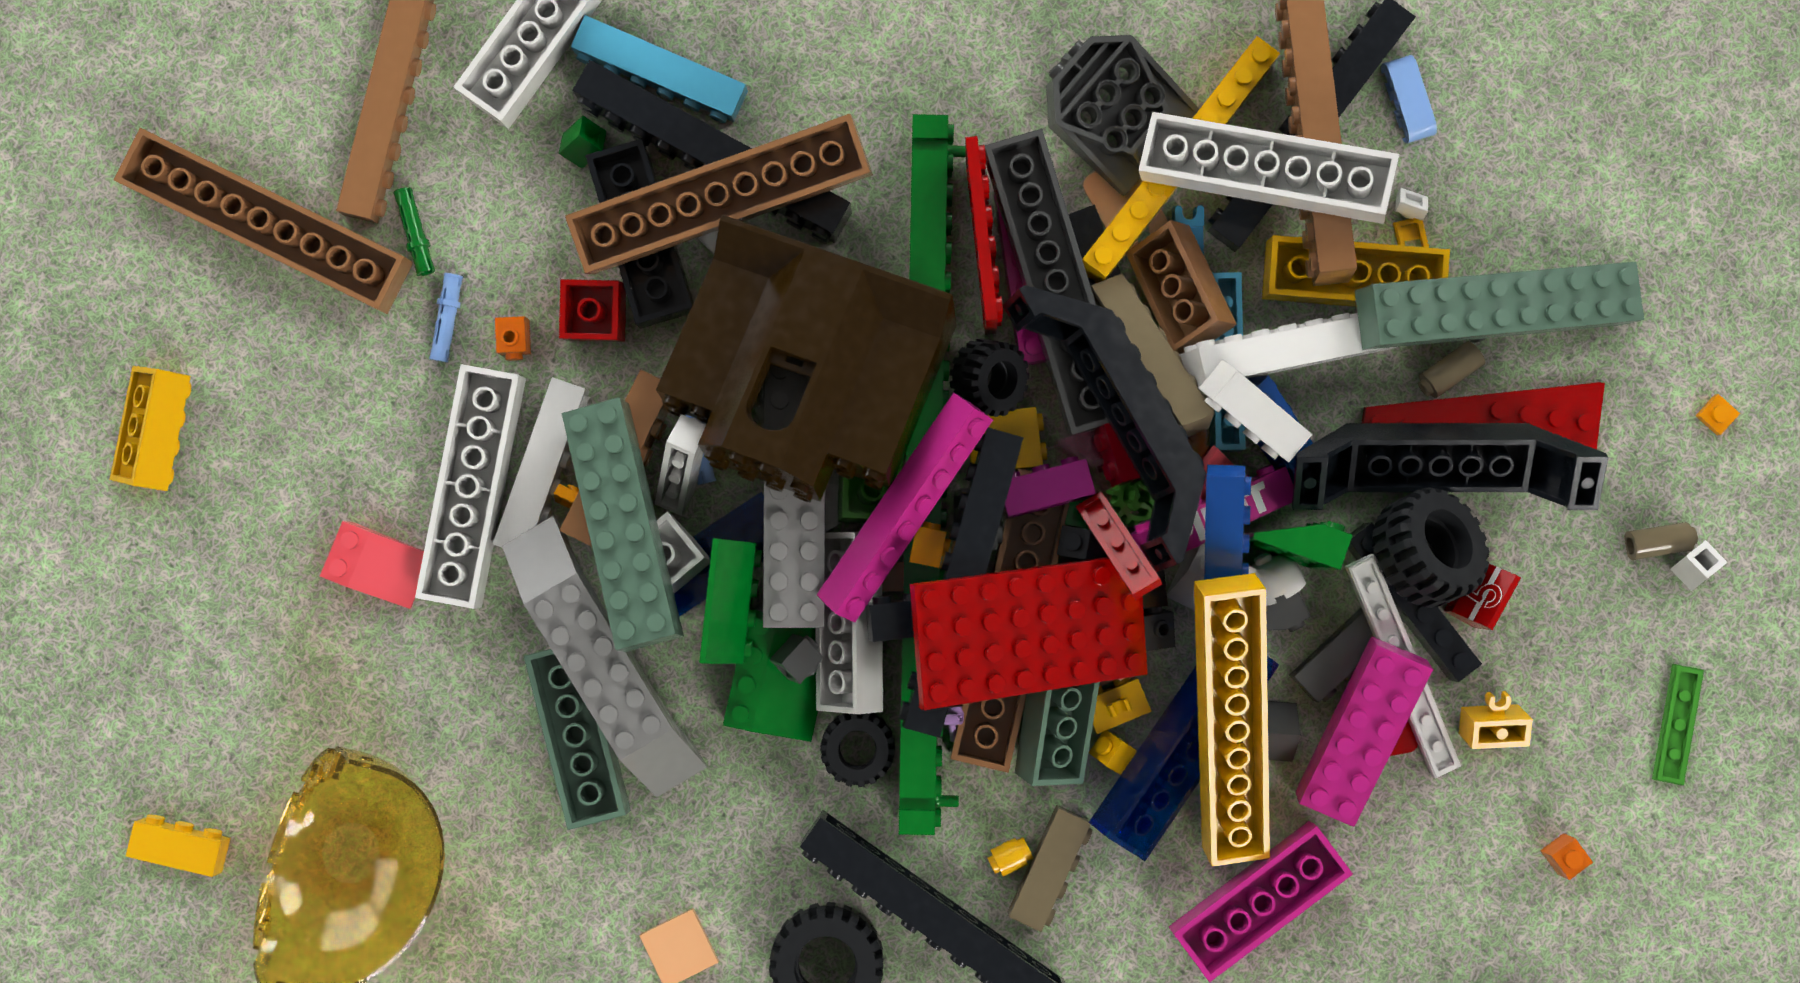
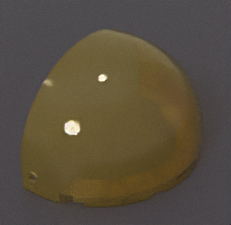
(348, 873)

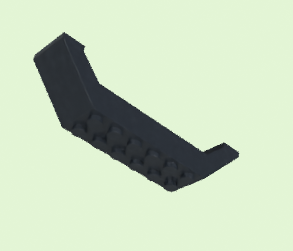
(1132, 407)
(1449, 459)

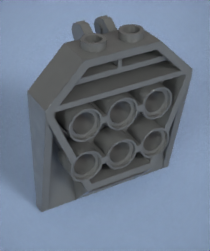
(1077, 87)

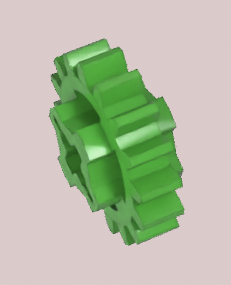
(1130, 498)

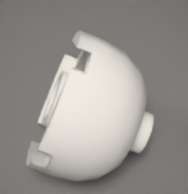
(1278, 575)

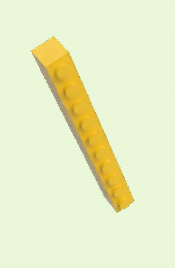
(1151, 196)

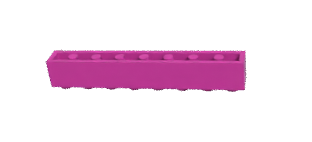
(904, 507)

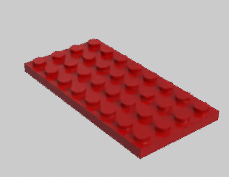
(1025, 632)

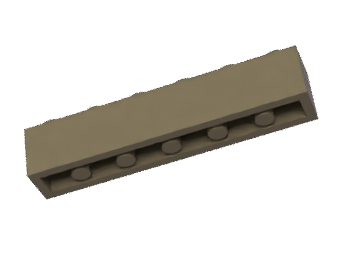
(1156, 353)

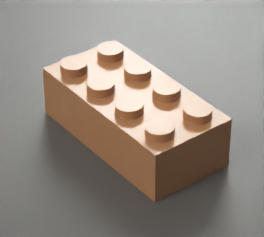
(1180, 286)

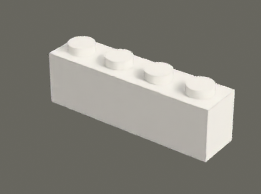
(1255, 411)
(680, 465)

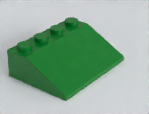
(1312, 546)
(730, 602)
(763, 697)

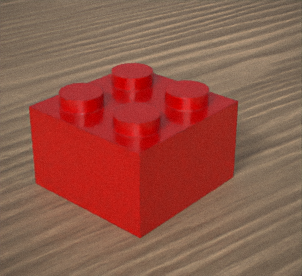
(592, 310)

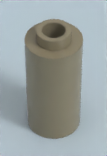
(1451, 370)
(1660, 540)

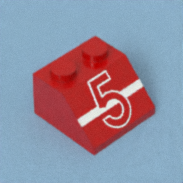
(1485, 604)

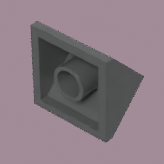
(1283, 730)

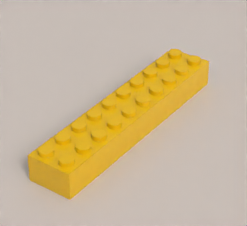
(1232, 718)

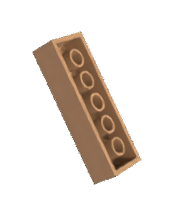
(648, 419)

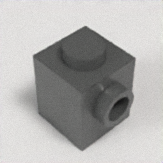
(797, 658)

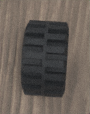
(1007, 376)
(857, 774)

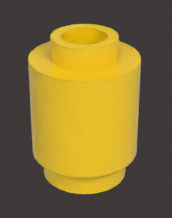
(1010, 856)

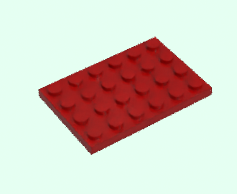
(982, 230)

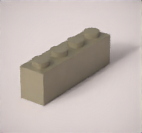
(1049, 868)

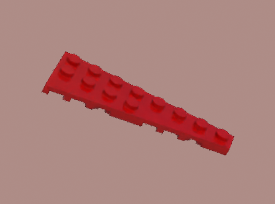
(1563, 410)

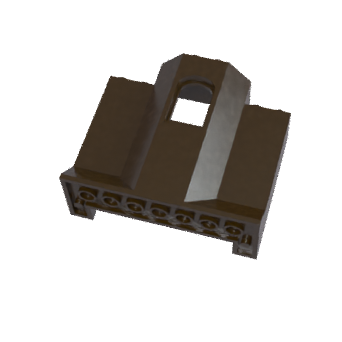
(864, 344)

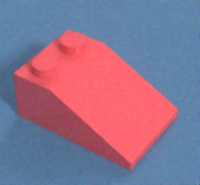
(374, 564)

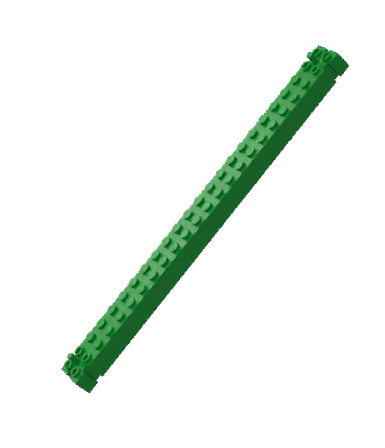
(929, 254)

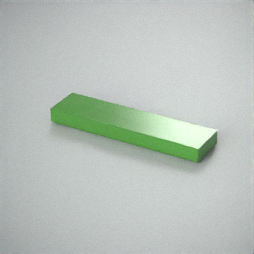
(1678, 724)

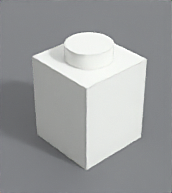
(1698, 565)

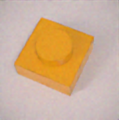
(1717, 414)
(566, 495)

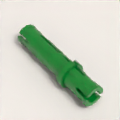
(416, 239)

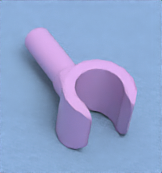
(954, 717)

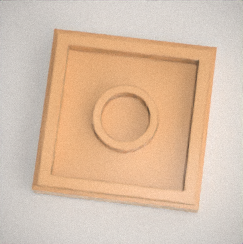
(679, 947)

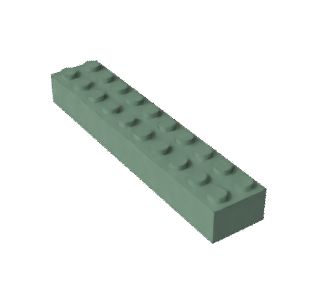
(1498, 305)

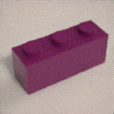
(1049, 487)

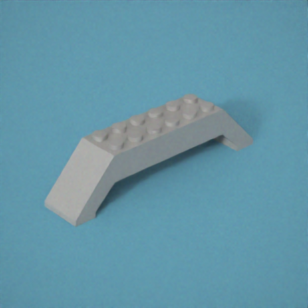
(605, 678)

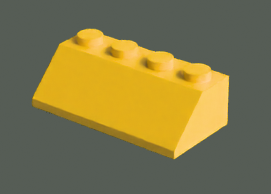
(150, 428)

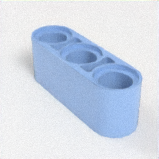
(1410, 98)

